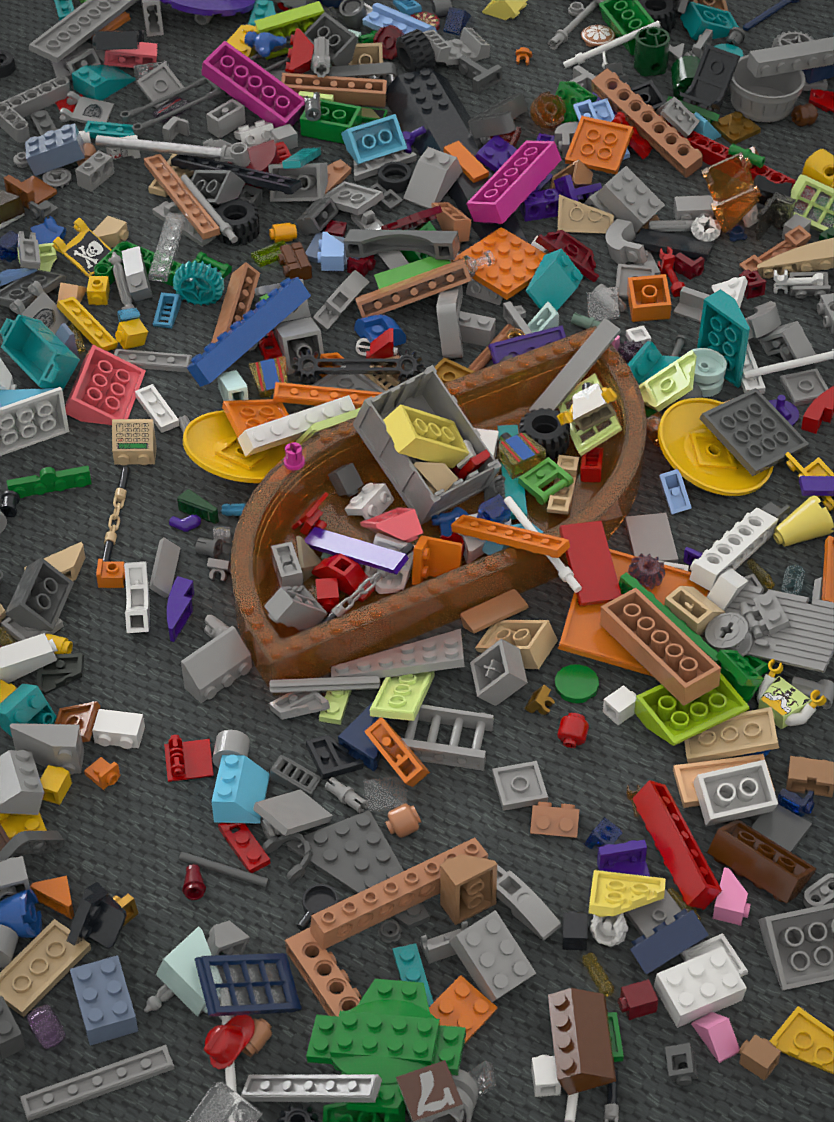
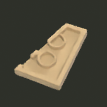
(581, 218)

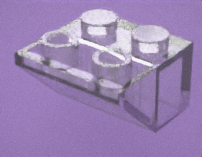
(224, 1105)

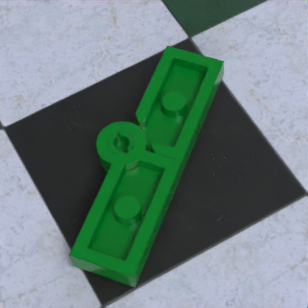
(50, 481)

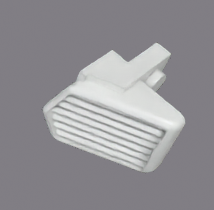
(391, 583)

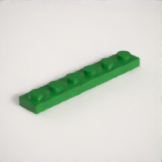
(628, 583)

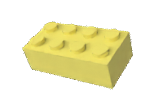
(425, 436)

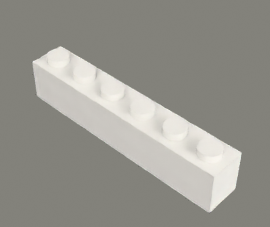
(291, 426)

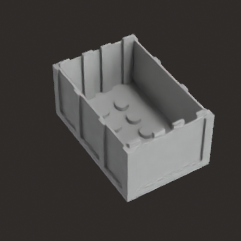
(429, 395)

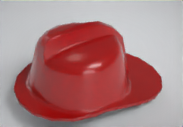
(228, 1040)

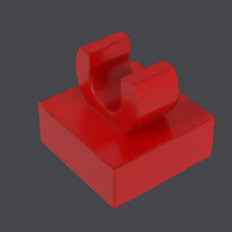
(313, 521)

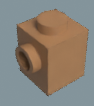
(759, 1056)

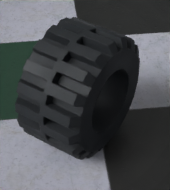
(661, 11)
(415, 51)
(242, 218)
(547, 431)

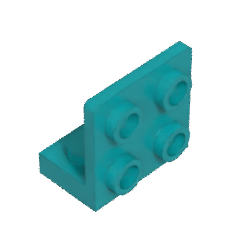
(649, 362)

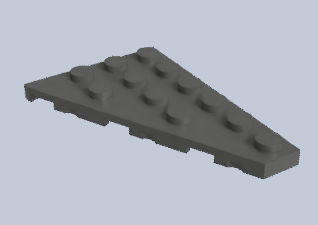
(358, 858)

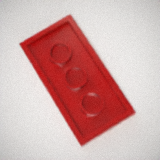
(591, 562)

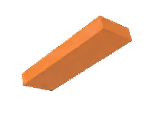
(470, 165)

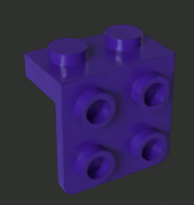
(624, 858)

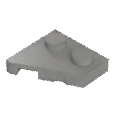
(298, 704)

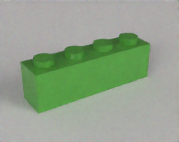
(407, 271)

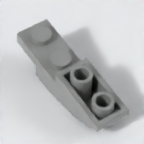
(340, 300)
(525, 904)

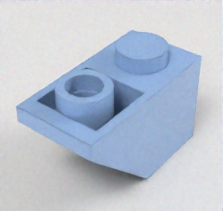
(332, 253)

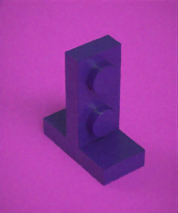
(566, 188)

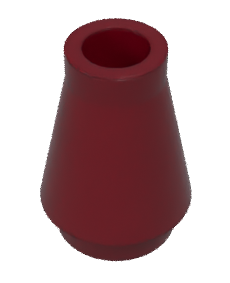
(193, 884)

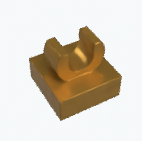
(538, 701)
(129, 905)

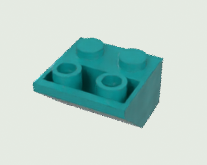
(25, 706)

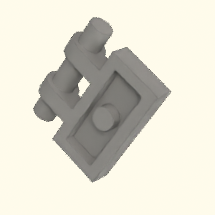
(771, 612)

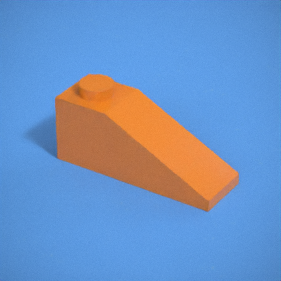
(397, 752)

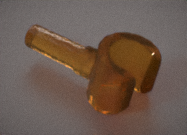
(630, 794)

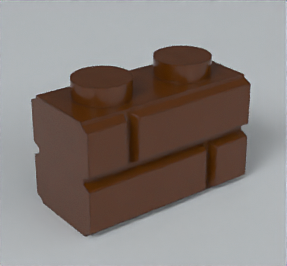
(294, 261)

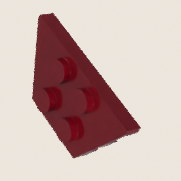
(414, 219)
(578, 253)

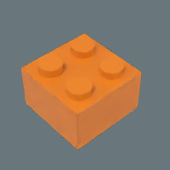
(649, 298)

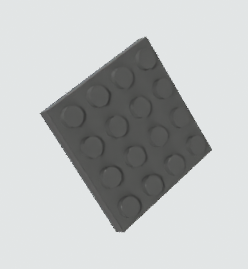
(753, 431)

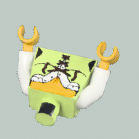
(788, 703)

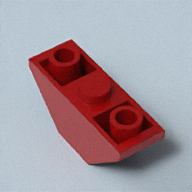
(300, 54)
(348, 574)

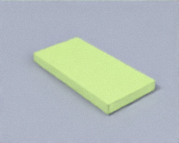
(401, 696)

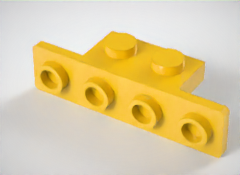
(816, 468)

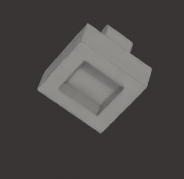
(218, 566)

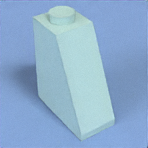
(232, 386)

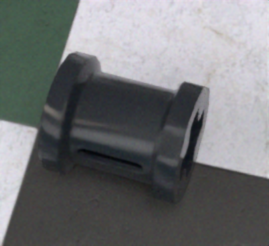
(9, 502)

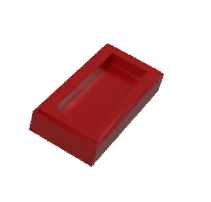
(473, 464)

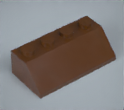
(760, 860)
(581, 1040)

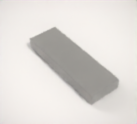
(164, 567)

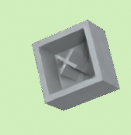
(498, 672)

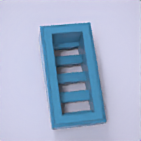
(407, 6)
(167, 298)
(128, 314)

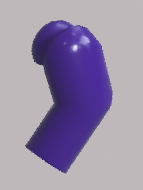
(186, 524)

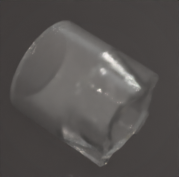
(222, 533)

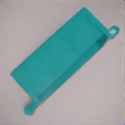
(38, 351)

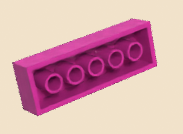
(253, 86)
(514, 182)

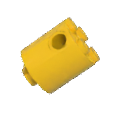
(820, 167)

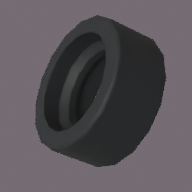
(394, 168)

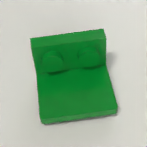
(571, 94)
(739, 673)

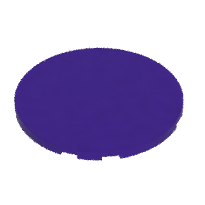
(210, 7)

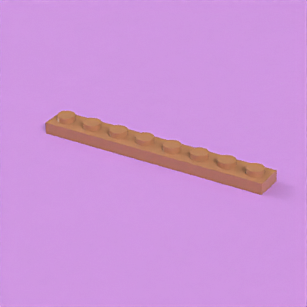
(182, 196)

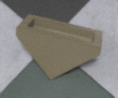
(307, 558)

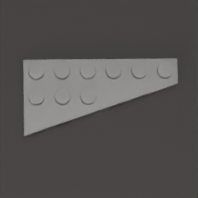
(426, 655)

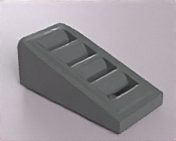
(291, 782)

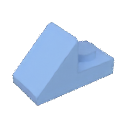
(674, 491)

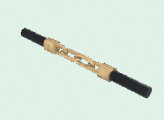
(120, 495)

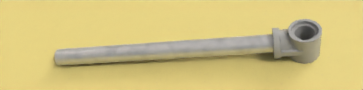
(237, 153)

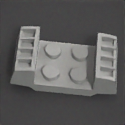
(449, 51)

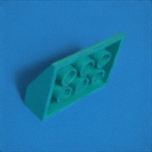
(726, 332)

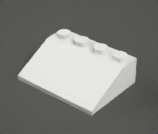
(32, 420)

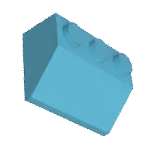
(374, 139)
(237, 789)

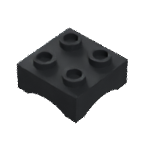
(769, 188)

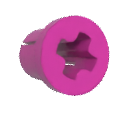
(293, 458)

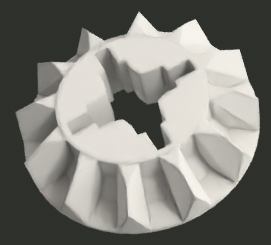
(711, 233)

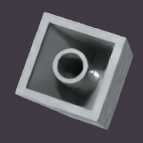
(297, 337)

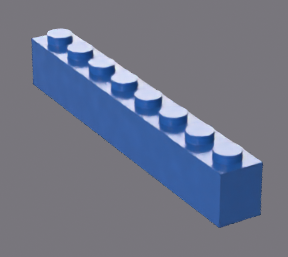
(248, 332)

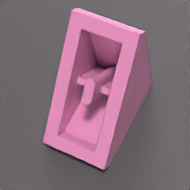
(717, 1035)

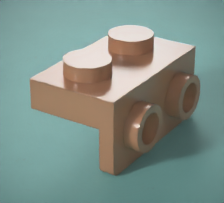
(554, 820)

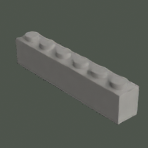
(791, 57)

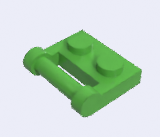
(542, 475)

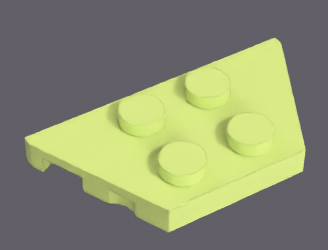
(670, 383)

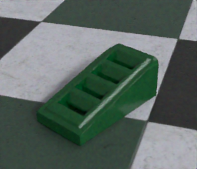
(195, 505)

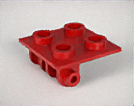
(188, 759)

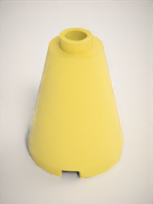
(804, 523)

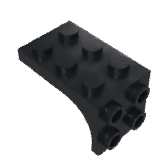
(711, 79)

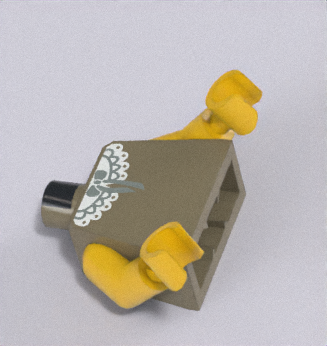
(590, 406)

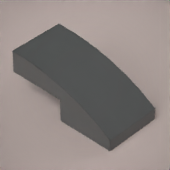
(390, 199)

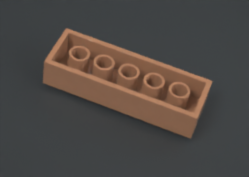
(660, 646)

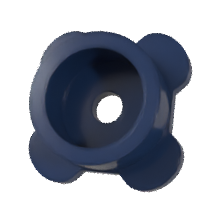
(737, 233)

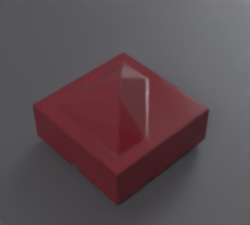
(336, 228)

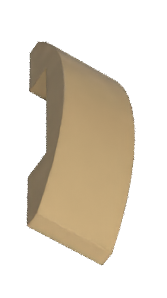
(562, 500)

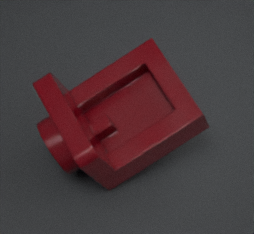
(362, 265)
(688, 267)

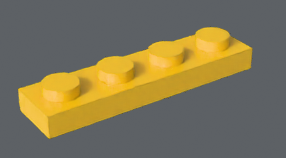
(86, 324)

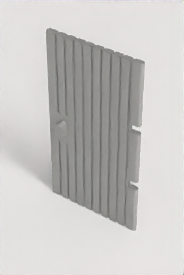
(804, 643)

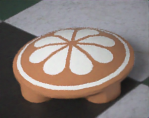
(597, 35)

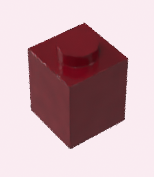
(638, 999)

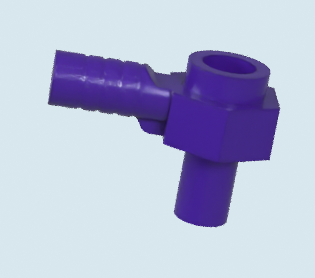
(410, 137)

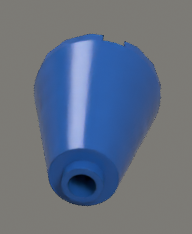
(20, 914)

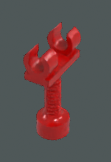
(667, 268)

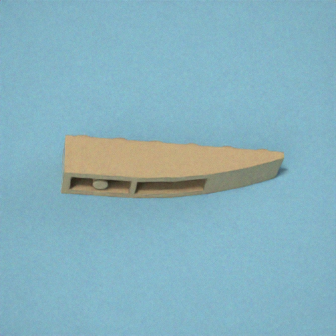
(806, 258)

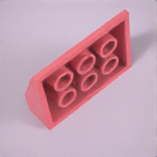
(104, 388)

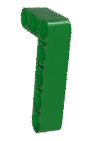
(105, 268)

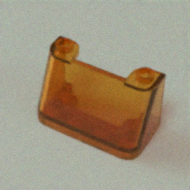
(731, 190)

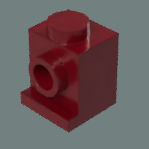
(754, 280)

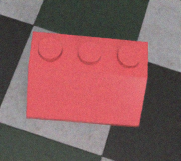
(396, 523)

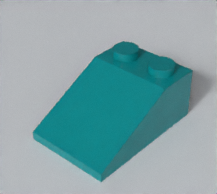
(702, 17)
(100, 81)
(554, 280)

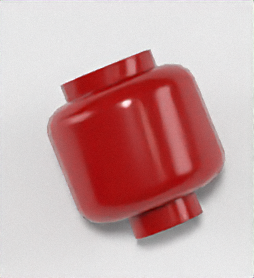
(573, 730)

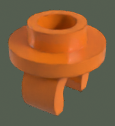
(523, 53)

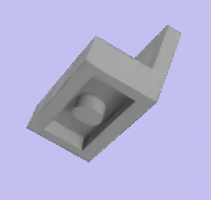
(690, 304)

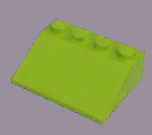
(676, 723)

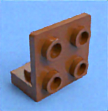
(29, 190)

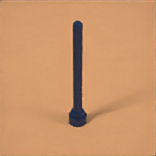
(767, 13)

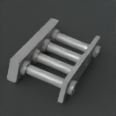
(450, 754)

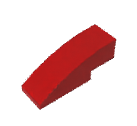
(820, 410)

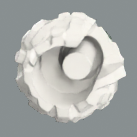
(609, 929)

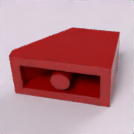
(382, 346)

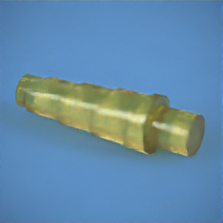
(762, 575)
(679, 900)

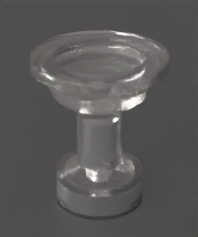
(472, 264)

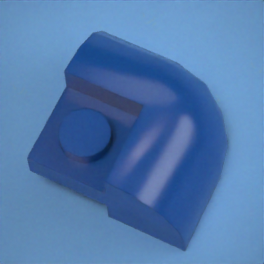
(375, 325)

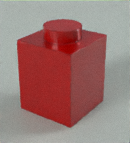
(327, 593)

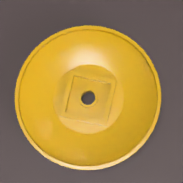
(687, 446)
(215, 448)

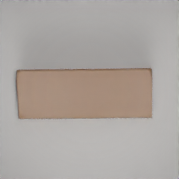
(493, 611)

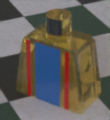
(267, 373)
(519, 453)

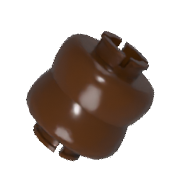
(804, 114)

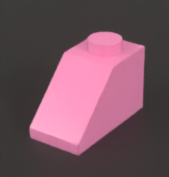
(731, 902)

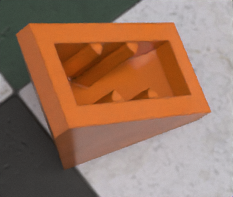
(55, 895)

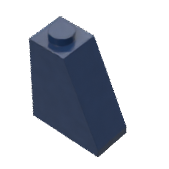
(358, 742)

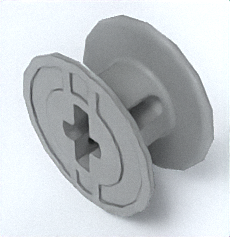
(729, 632)

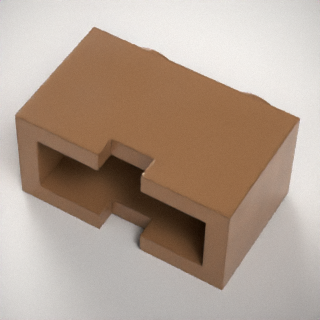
(810, 775)

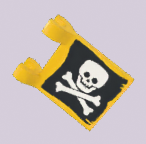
(84, 249)

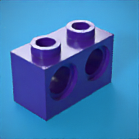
(540, 205)

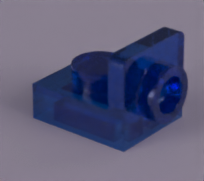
(795, 803)
(604, 834)

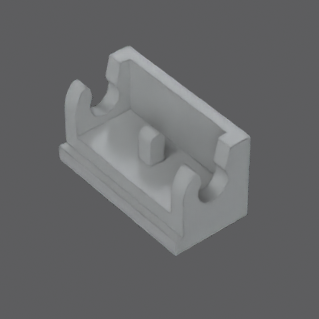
(439, 947)

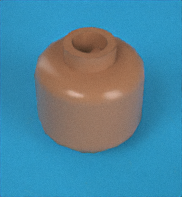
(403, 820)

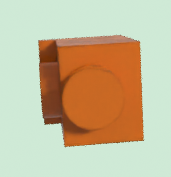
(110, 574)

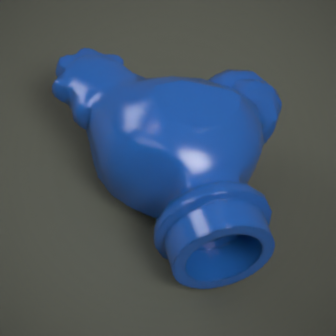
(264, 42)

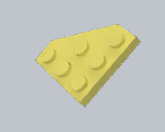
(620, 892)

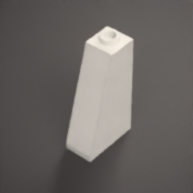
(25, 657)

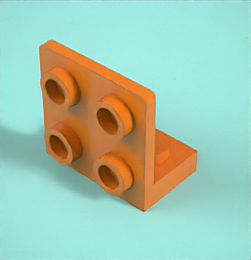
(434, 558)

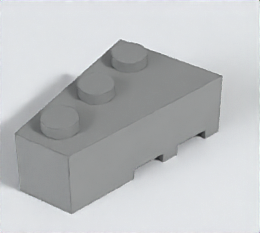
(295, 608)

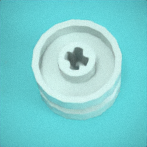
(709, 371)

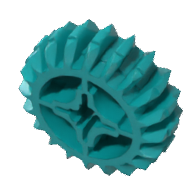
(198, 283)

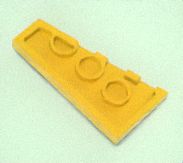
(806, 1040)

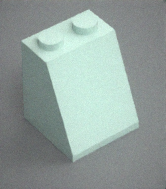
(180, 971)

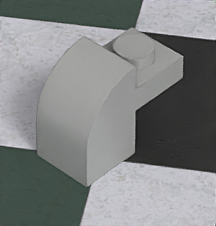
(564, 136)

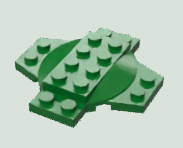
(386, 1037)

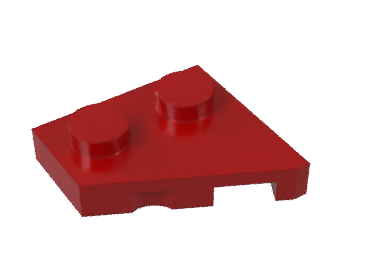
(822, 99)

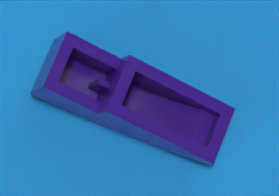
(179, 606)

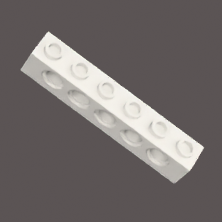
(733, 548)

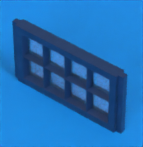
(247, 984)

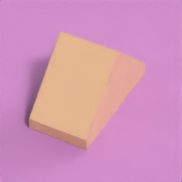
(70, 290)

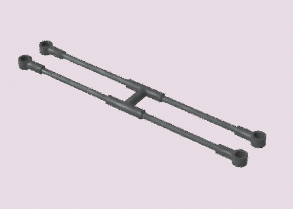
(139, 128)

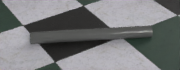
(224, 869)

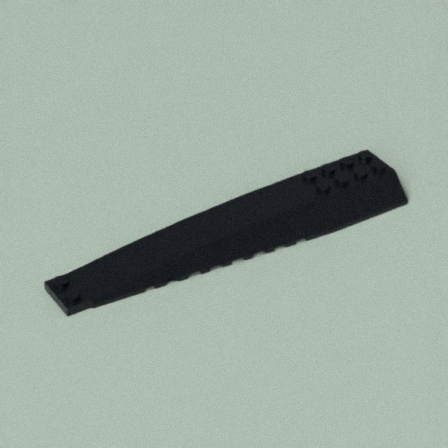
(431, 102)

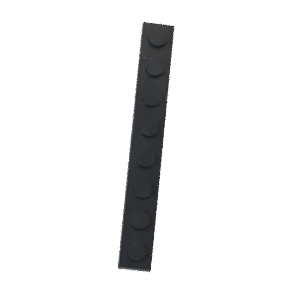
(249, 176)

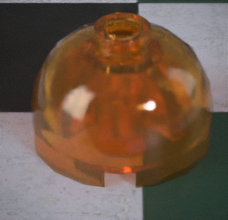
(547, 110)

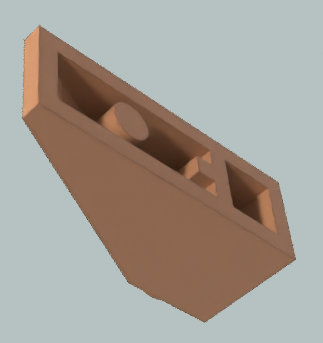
(453, 220)

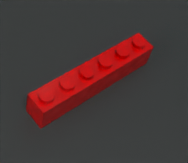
(676, 845)

